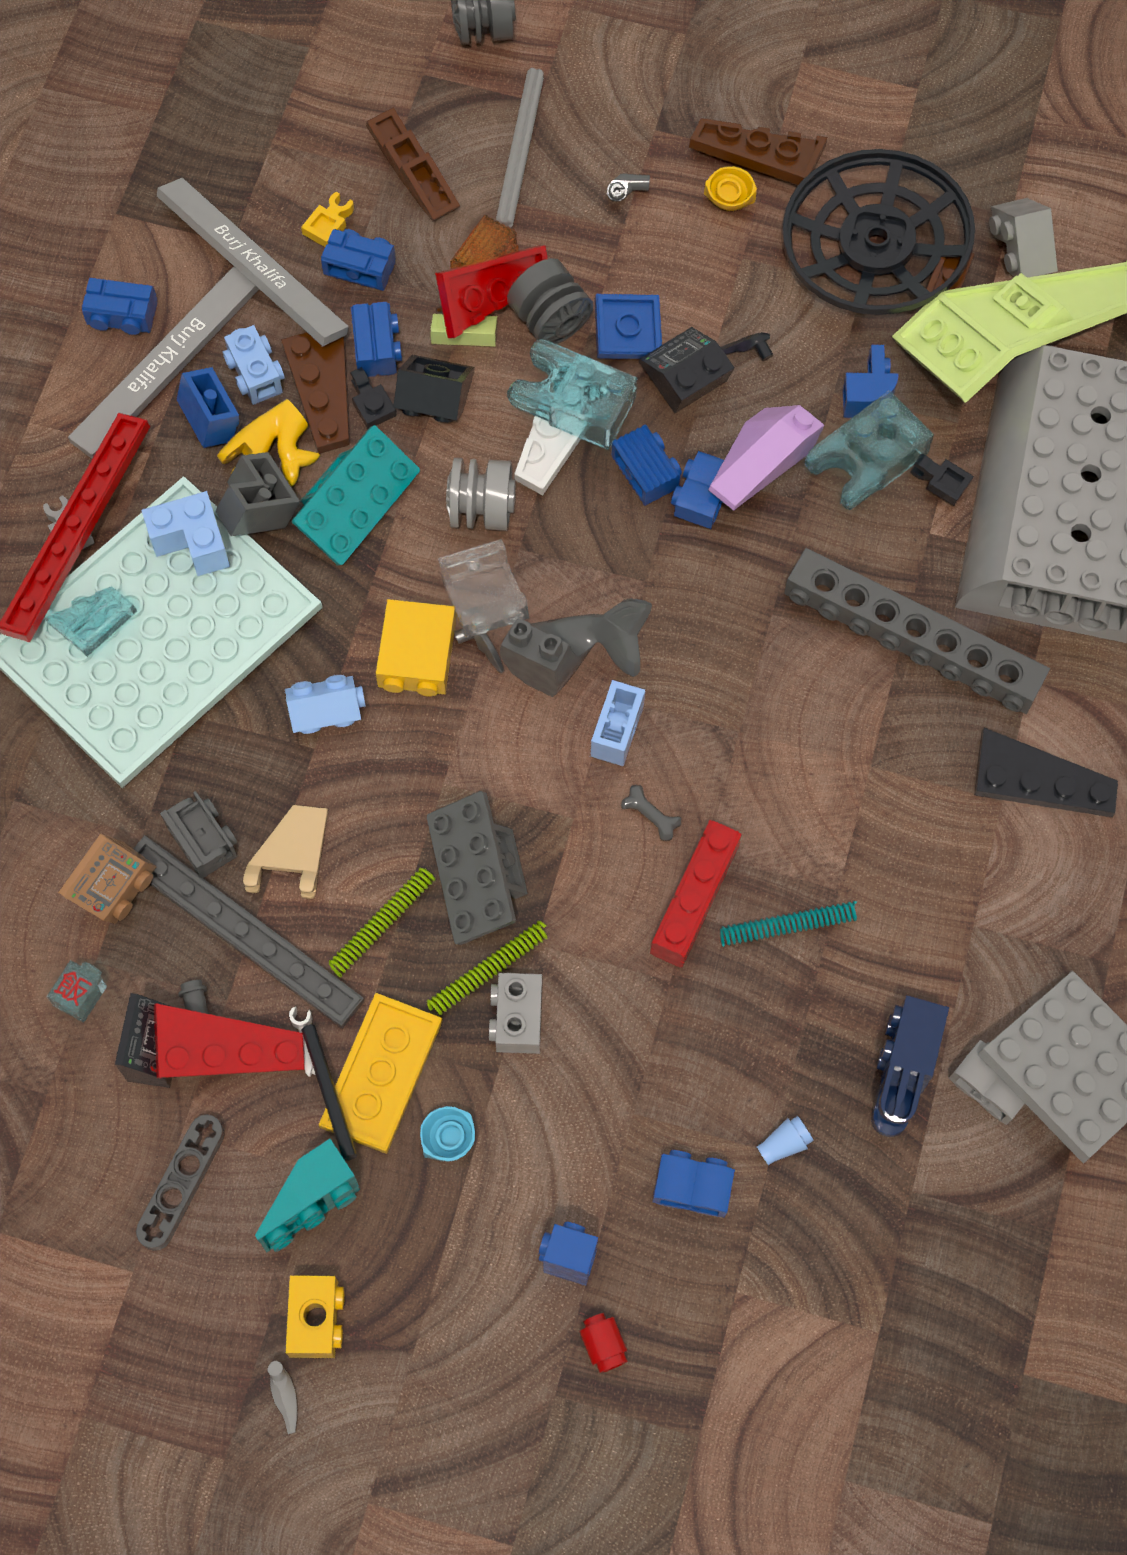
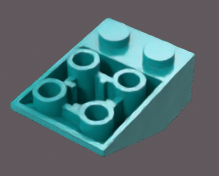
(311, 1190)

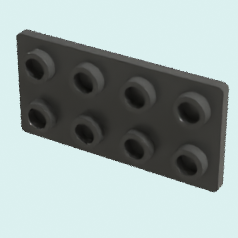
(475, 867)

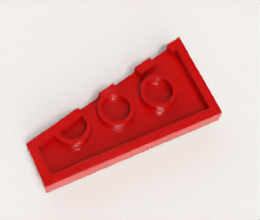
(481, 287)
(215, 1045)

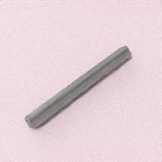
(520, 147)

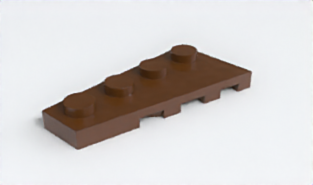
(758, 149)
(322, 388)

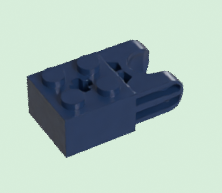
(907, 1062)

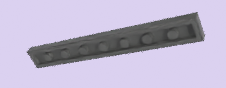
(250, 936)

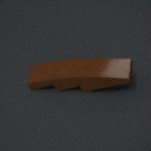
(412, 164)

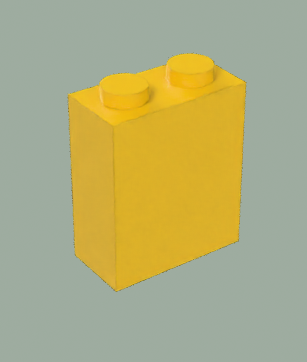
(416, 647)

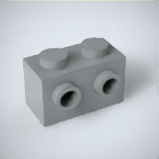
(518, 1013)

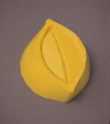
(731, 188)

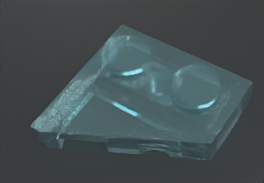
(92, 619)

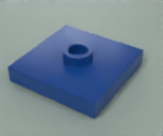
(627, 325)

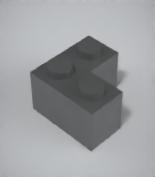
(256, 497)

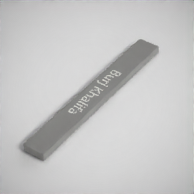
(252, 261)
(166, 359)

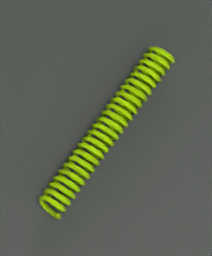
(377, 917)
(483, 966)

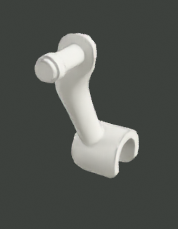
(309, 1070)

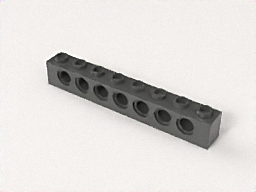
(934, 628)

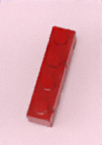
(695, 894)

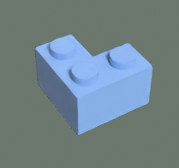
(189, 525)

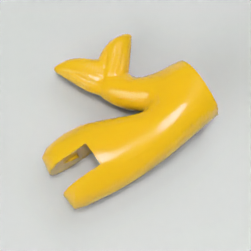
(280, 422)

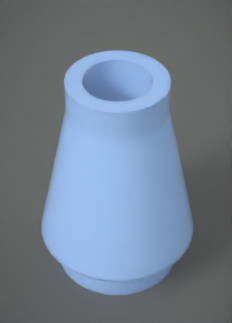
(785, 1141)

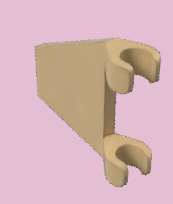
(292, 848)

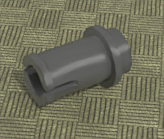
(194, 996)

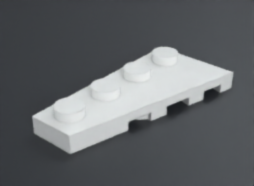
(544, 455)

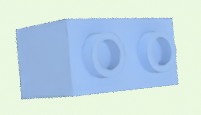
(617, 723)

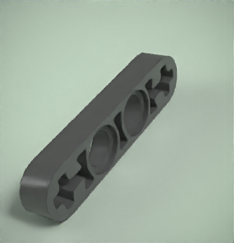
(184, 1183)

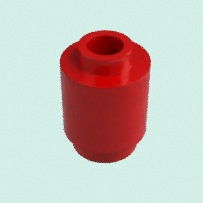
(603, 1342)

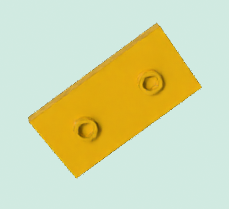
(383, 1070)

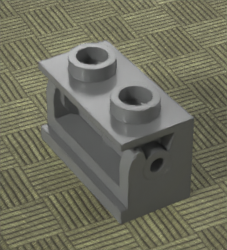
(200, 835)

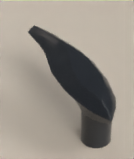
(750, 342)

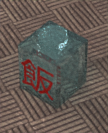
(77, 990)

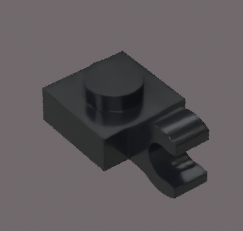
(371, 403)
(945, 480)

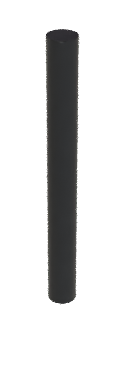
(329, 1092)

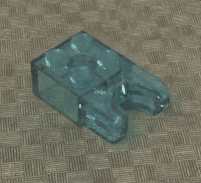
(577, 395)
(872, 448)

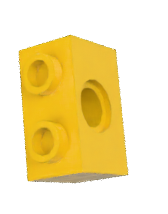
(305, 1295)

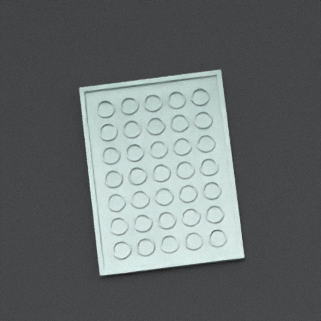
(171, 657)

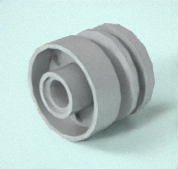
(483, 494)

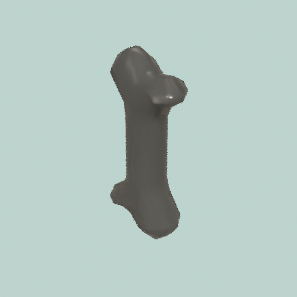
(638, 802)

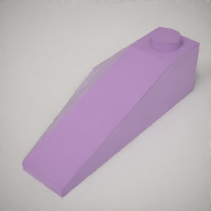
(764, 451)

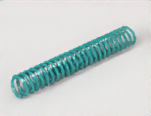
(755, 924)

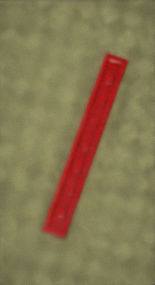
(73, 527)

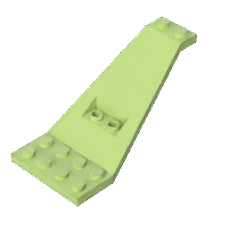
(980, 328)

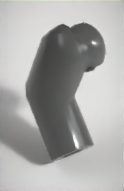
(625, 184)

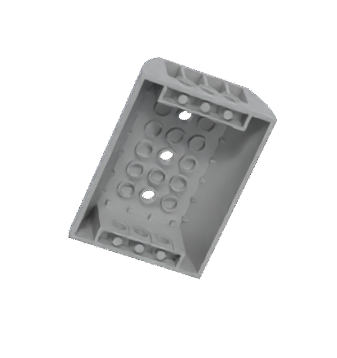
(1047, 425)

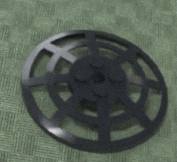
(878, 220)

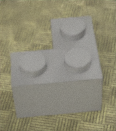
(1028, 236)

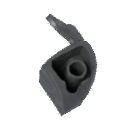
(552, 650)

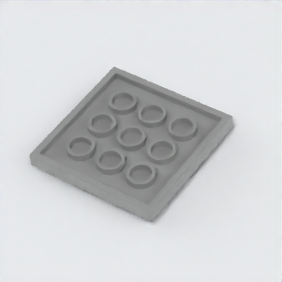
(1067, 1065)

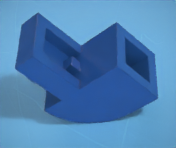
(864, 388)

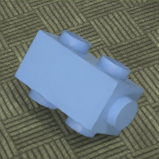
(251, 359)
(324, 704)

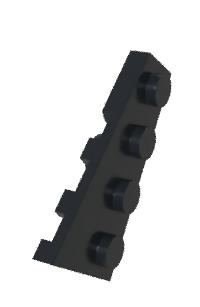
(1034, 777)

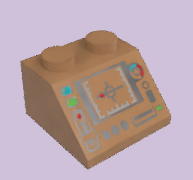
(108, 879)

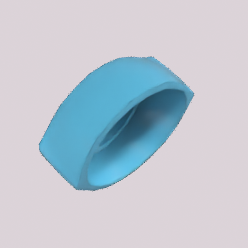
(447, 1134)

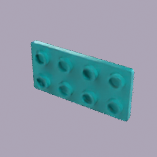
(354, 494)

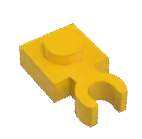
(323, 220)

